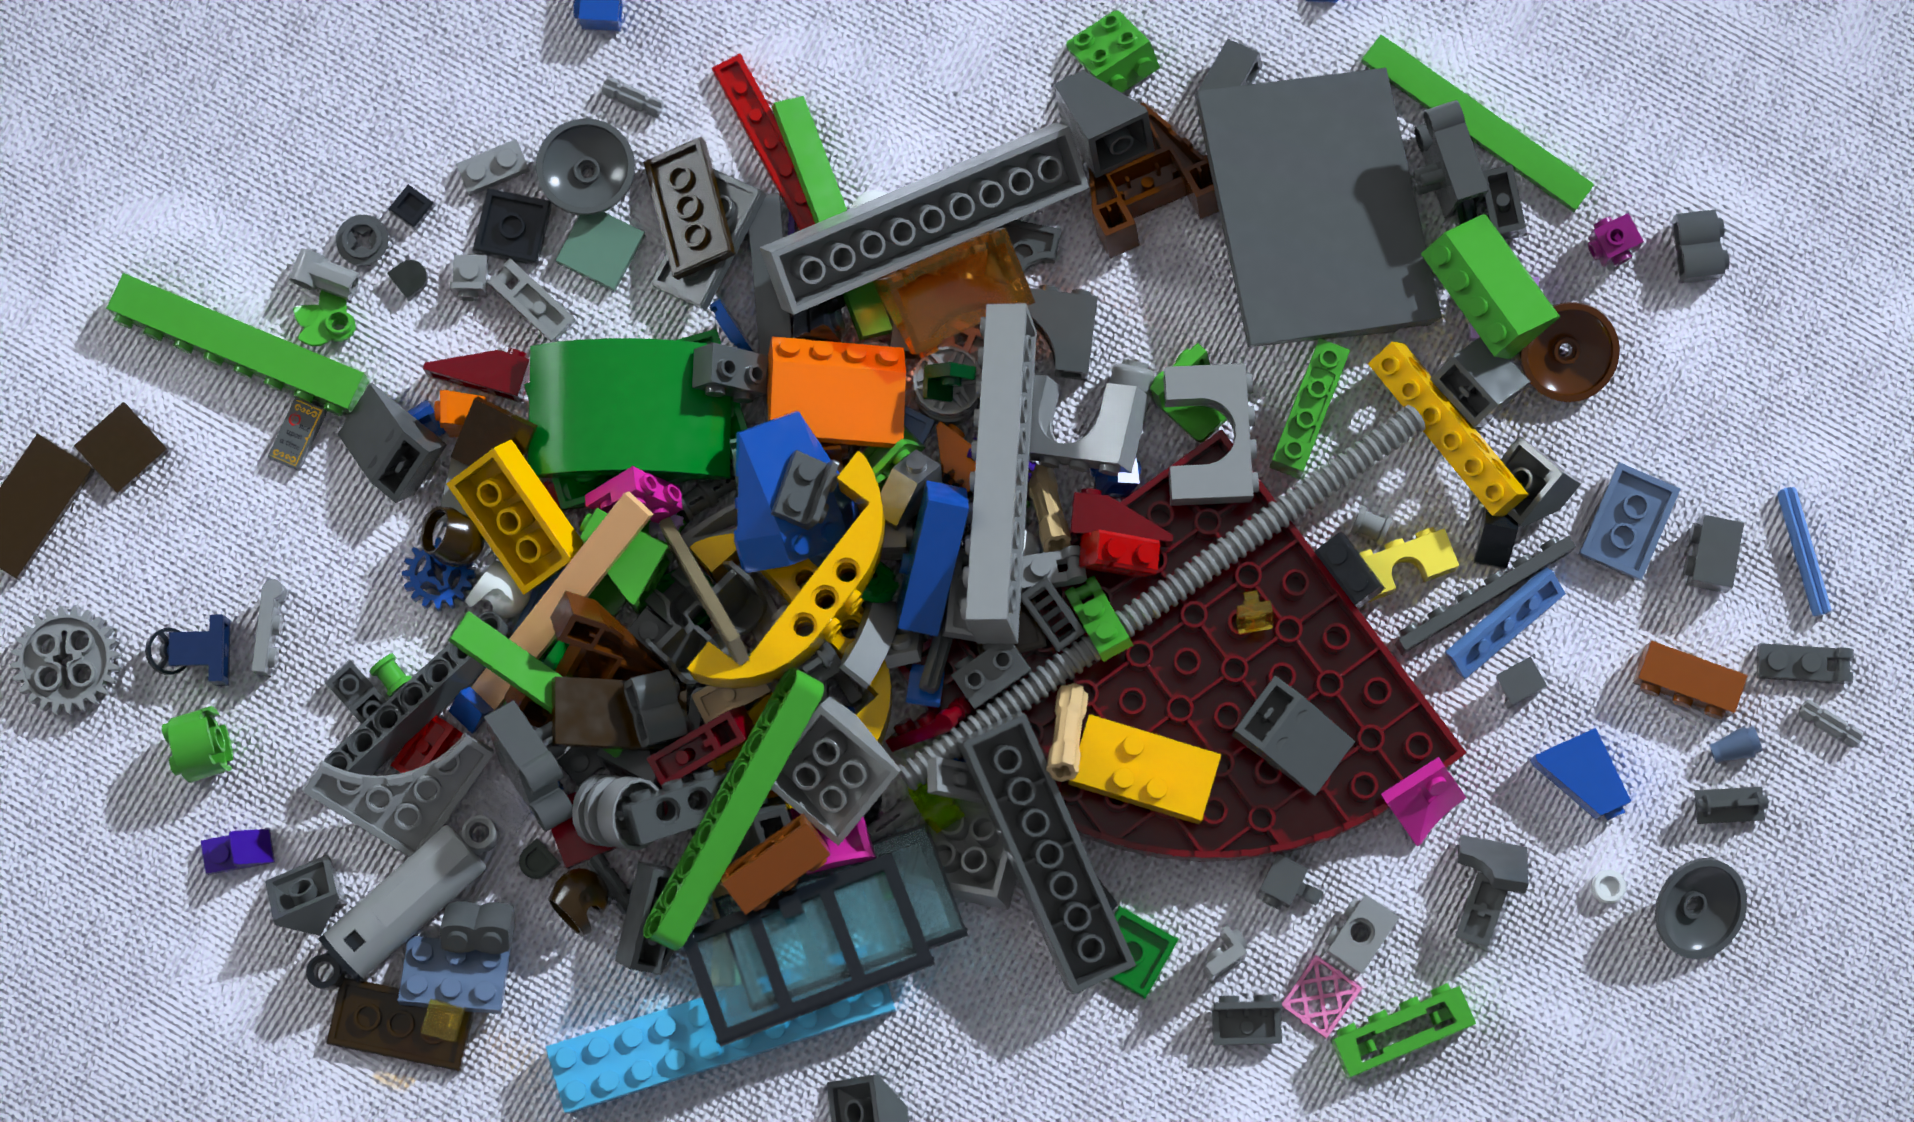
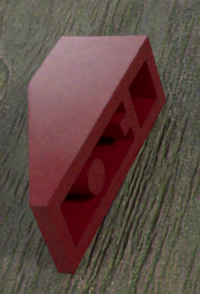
(488, 372)
(1102, 512)
(702, 745)

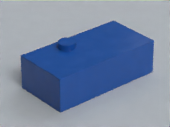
(931, 558)

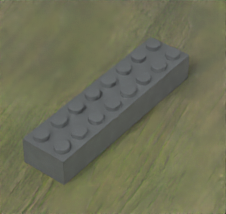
(1046, 852)

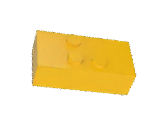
(516, 516)
(1145, 769)

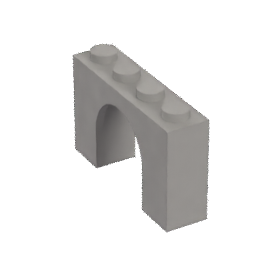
(1225, 390)
(1107, 447)

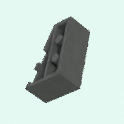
(634, 949)

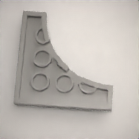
(407, 805)

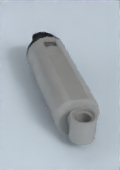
(402, 903)

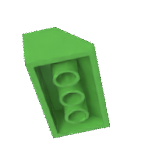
(1490, 286)

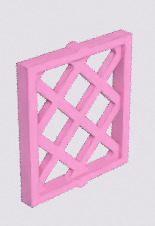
(1336, 974)

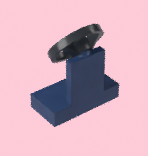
(195, 649)

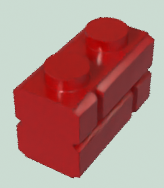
(1119, 553)

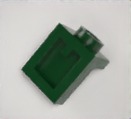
(942, 377)

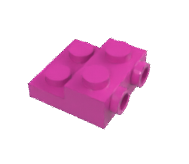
(653, 492)

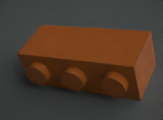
(1689, 680)
(775, 864)

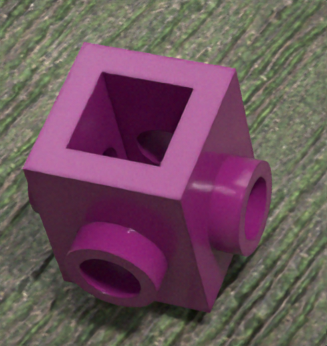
(1614, 240)

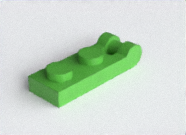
(1099, 619)

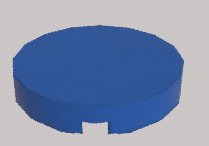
(730, 326)

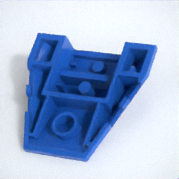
(761, 463)

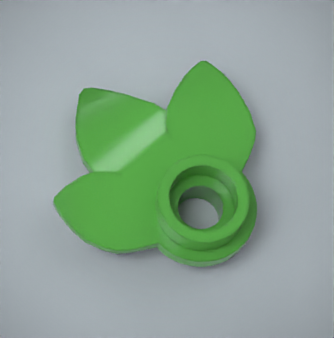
(322, 318)

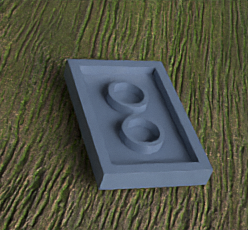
(1629, 521)
(463, 979)

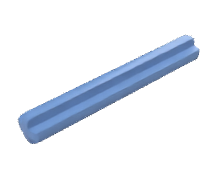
(1804, 551)

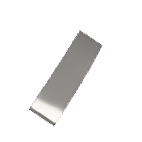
(872, 642)

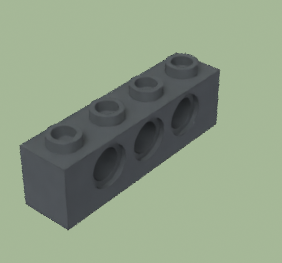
(641, 809)

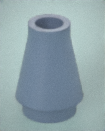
(1737, 745)

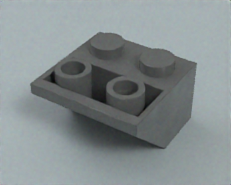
(1479, 382)

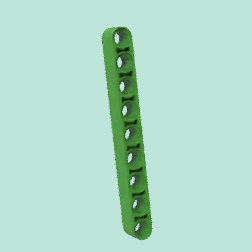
(733, 809)

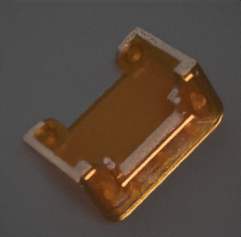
(952, 290)

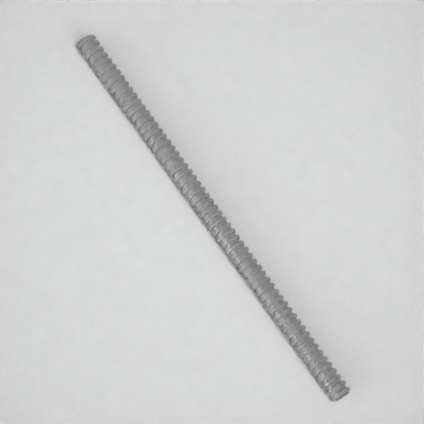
(1178, 585)

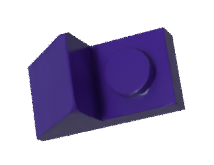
(237, 851)

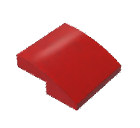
(427, 745)

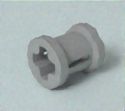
(1371, 525)

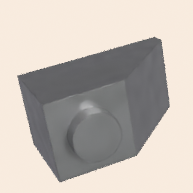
(905, 487)

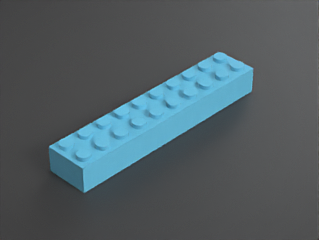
(679, 1045)

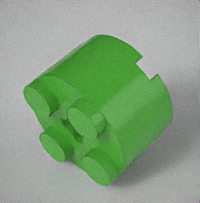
(198, 745)

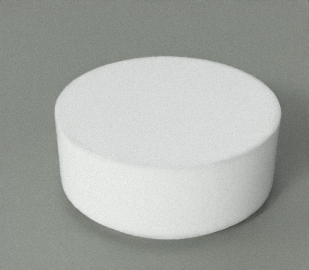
(1608, 886)

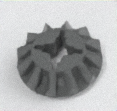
(362, 225)

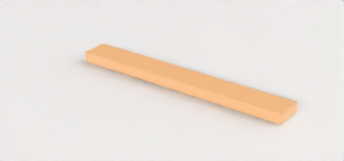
(578, 577)

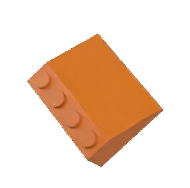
(840, 389)

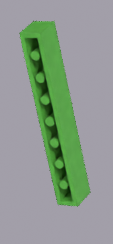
(236, 344)

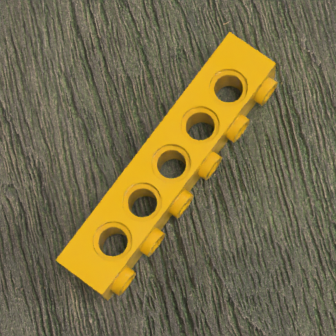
(1449, 430)

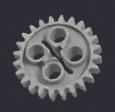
(35, 664)

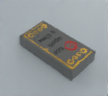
(297, 434)

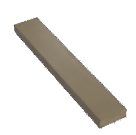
(703, 591)

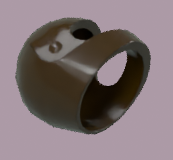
(461, 540)
(575, 894)

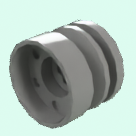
(964, 397)
(599, 811)

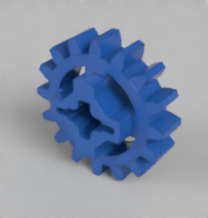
(427, 580)

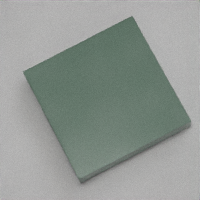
(600, 248)

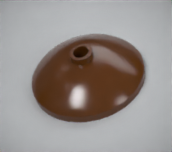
(1585, 366)

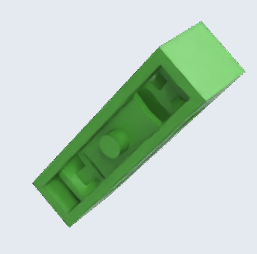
(1309, 408)
(1454, 1008)

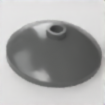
(584, 146)
(1713, 913)

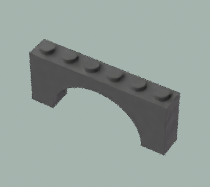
(1062, 320)

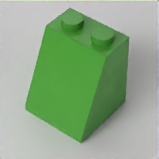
(638, 568)

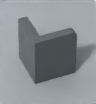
(1520, 682)

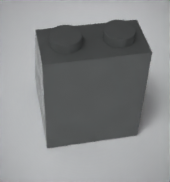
(1103, 122)

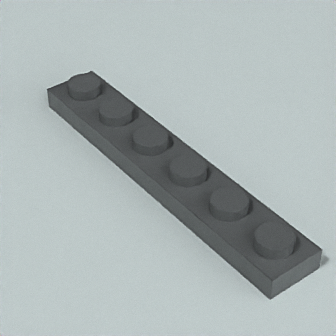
(1495, 586)

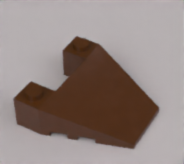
(1148, 184)
(597, 650)

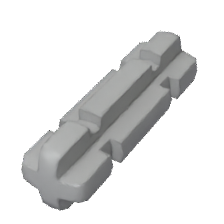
(632, 97)
(1830, 723)

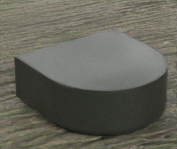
(409, 277)
(537, 860)

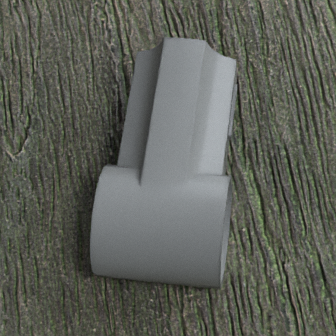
(316, 272)

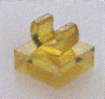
(1253, 614)
(443, 1020)

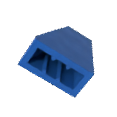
(1585, 774)

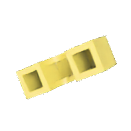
(1429, 553)

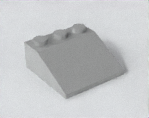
(835, 771)

